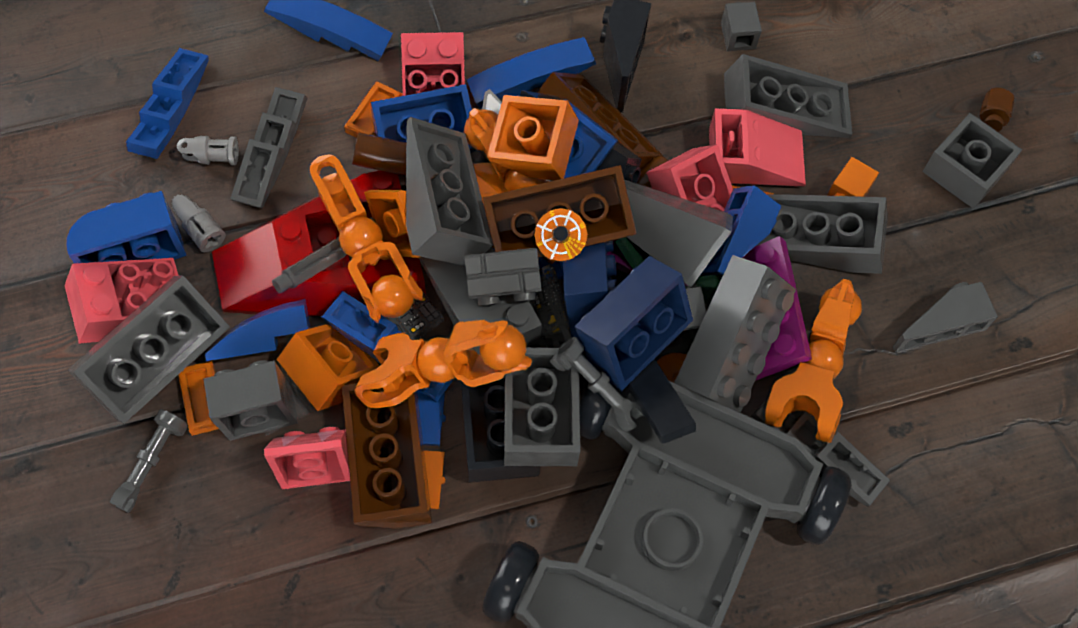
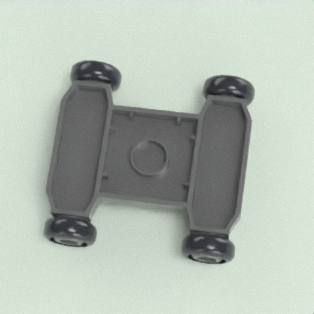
(673, 523)

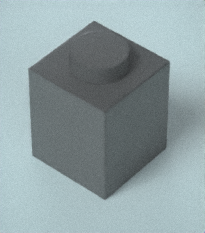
(741, 26)

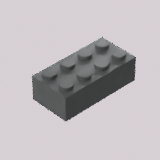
(736, 333)
(149, 348)

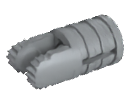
(198, 223)

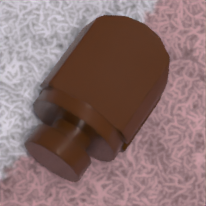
(997, 108)

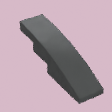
(269, 148)
(840, 453)

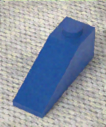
(753, 220)

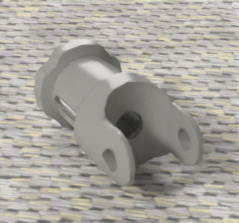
(210, 150)

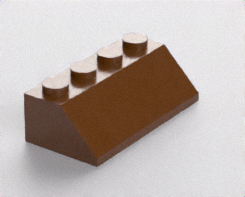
(595, 105)
(595, 196)
(386, 462)

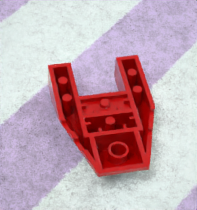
(256, 258)

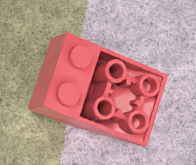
(432, 61)
(758, 148)
(110, 291)

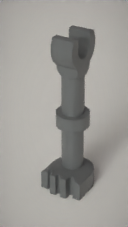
(571, 354)
(168, 423)

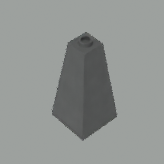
(677, 229)

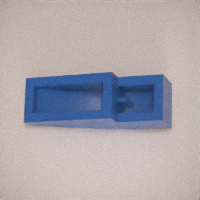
(261, 331)

